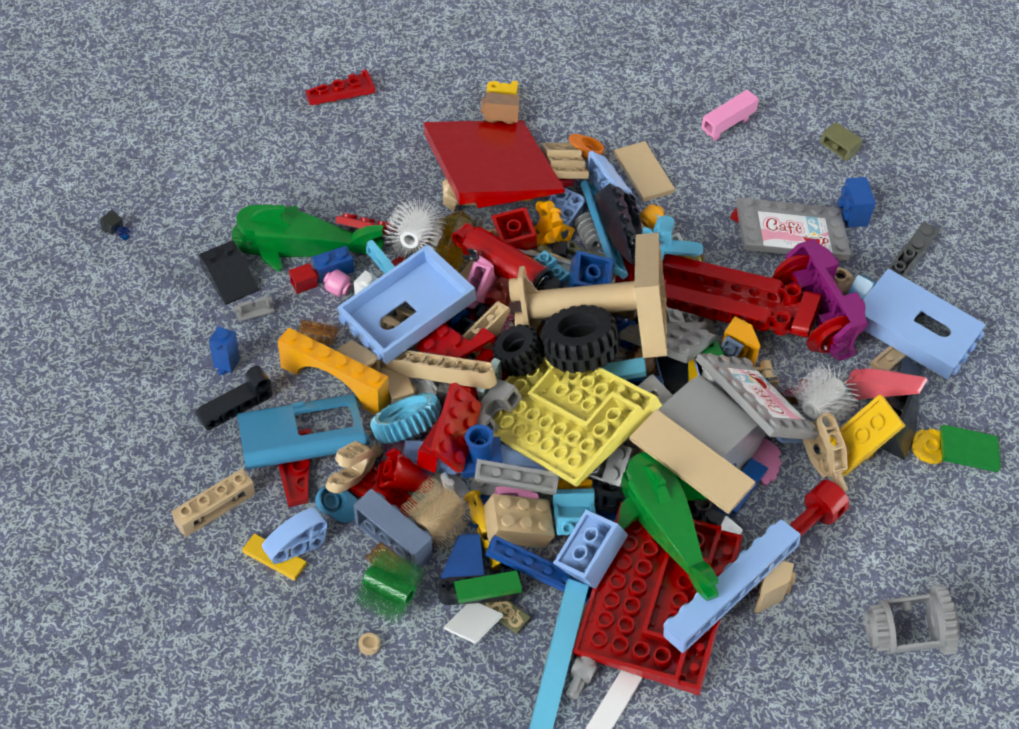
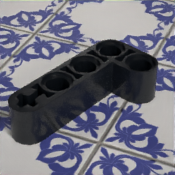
(238, 400)
(448, 596)

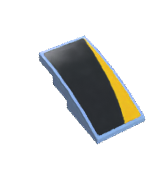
(676, 373)

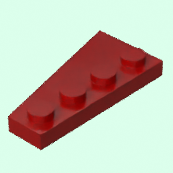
(296, 479)
(393, 497)

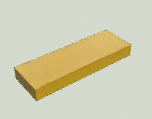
(291, 568)

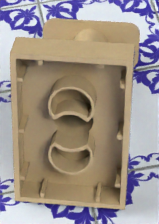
(644, 295)

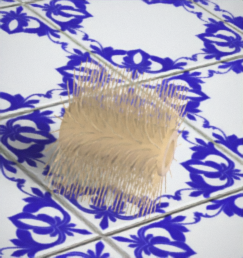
(438, 511)

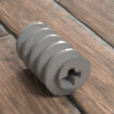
(587, 231)

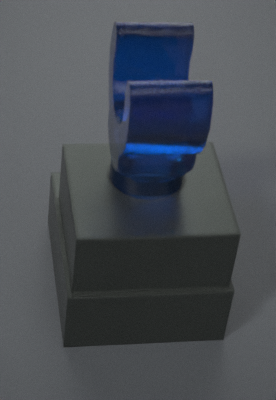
(113, 223)

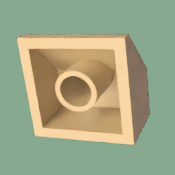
(775, 586)

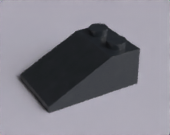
(228, 272)

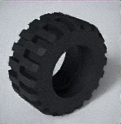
(580, 339)

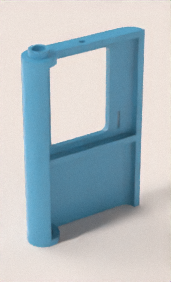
(273, 439)

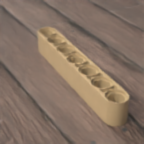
(443, 369)

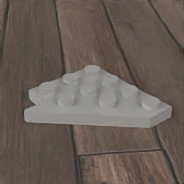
(683, 339)

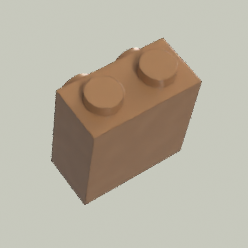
(500, 107)

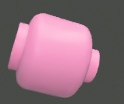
(337, 283)

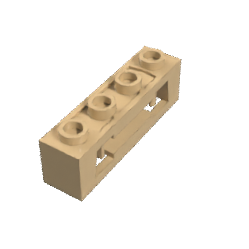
(213, 502)

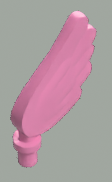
(768, 455)

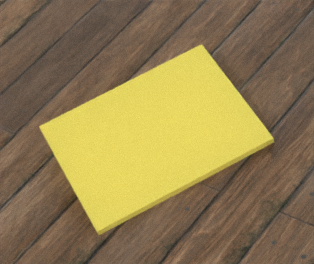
(572, 418)

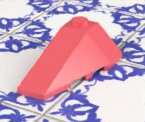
(872, 382)

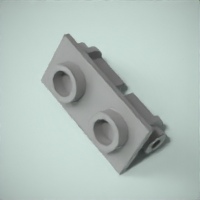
(254, 309)

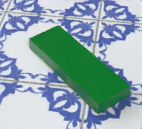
(487, 587)

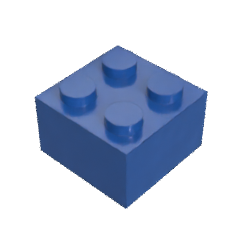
(856, 202)

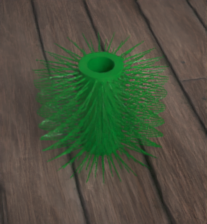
(389, 585)

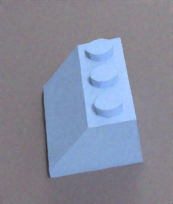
(603, 173)
(590, 548)

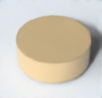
(369, 643)

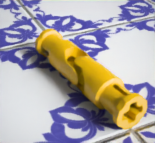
(474, 496)

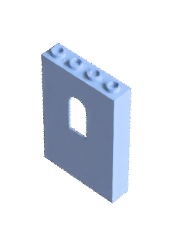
(425, 284)
(890, 317)

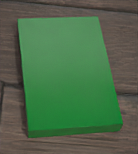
(970, 448)

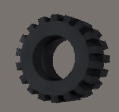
(519, 350)

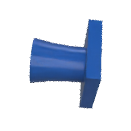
(481, 446)

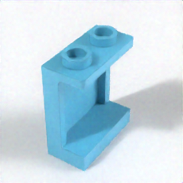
(569, 507)

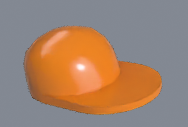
(586, 144)

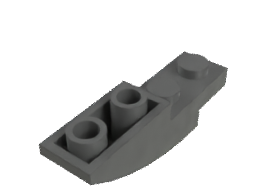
(914, 249)

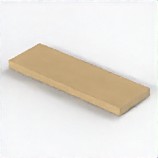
(692, 461)

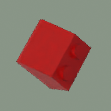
(516, 228)

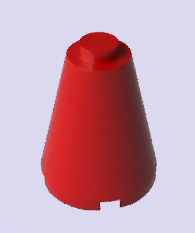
(402, 473)

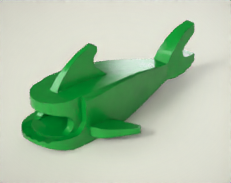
(287, 232)
(663, 509)

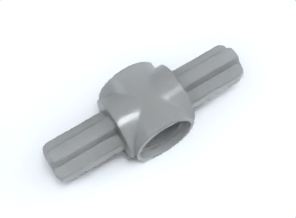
(581, 675)

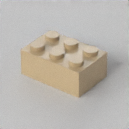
(519, 520)

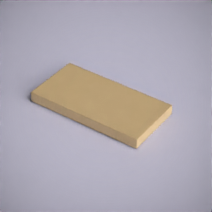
(644, 171)

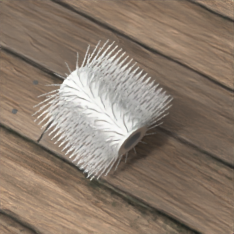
(414, 227)
(824, 396)

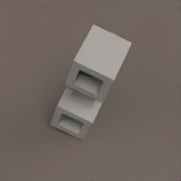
(500, 397)

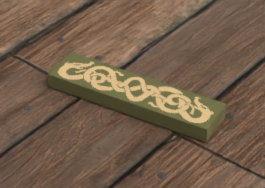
(512, 617)

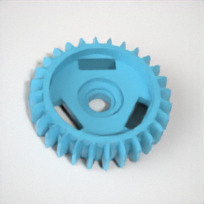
(406, 418)

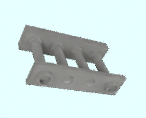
(494, 474)

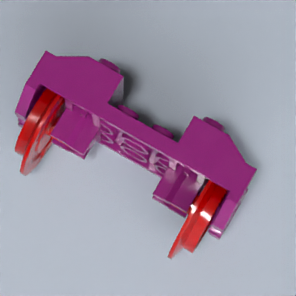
(839, 316)

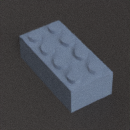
(392, 529)

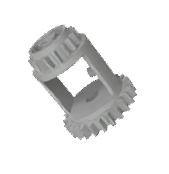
(941, 620)

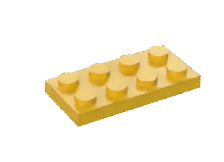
(868, 431)

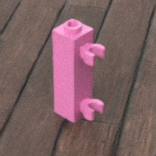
(729, 114)

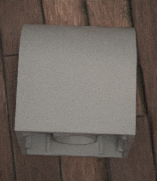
(715, 420)

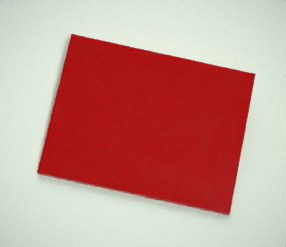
(491, 161)
(637, 597)

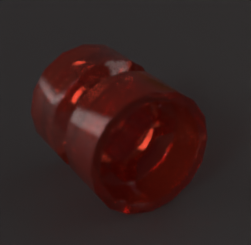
(499, 293)

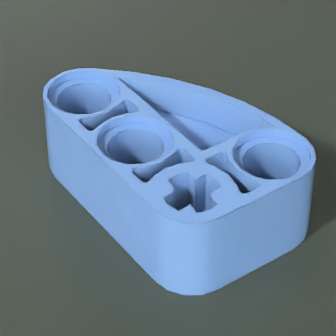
(570, 205)
(296, 536)

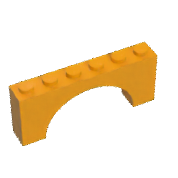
(368, 384)

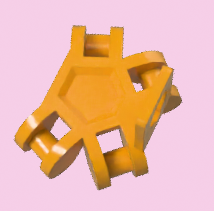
(550, 225)

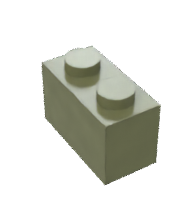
(841, 141)

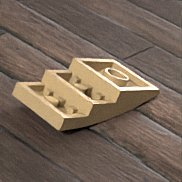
(565, 160)

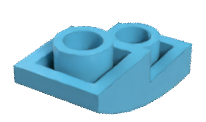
(551, 262)

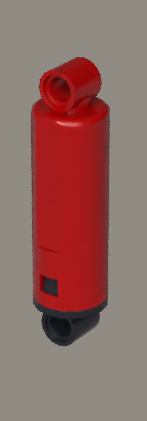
(504, 256)

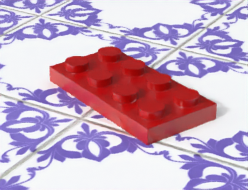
(457, 416)

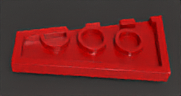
(351, 87)

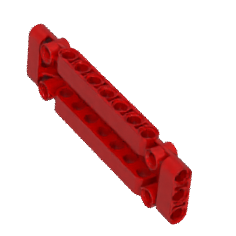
(731, 293)

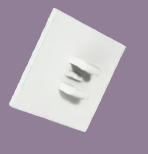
(473, 621)

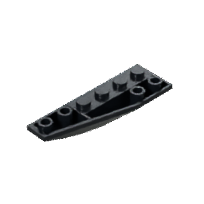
(620, 219)
(907, 409)

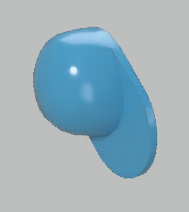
(337, 505)

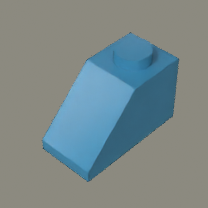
(862, 285)

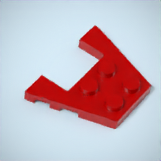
(450, 343)

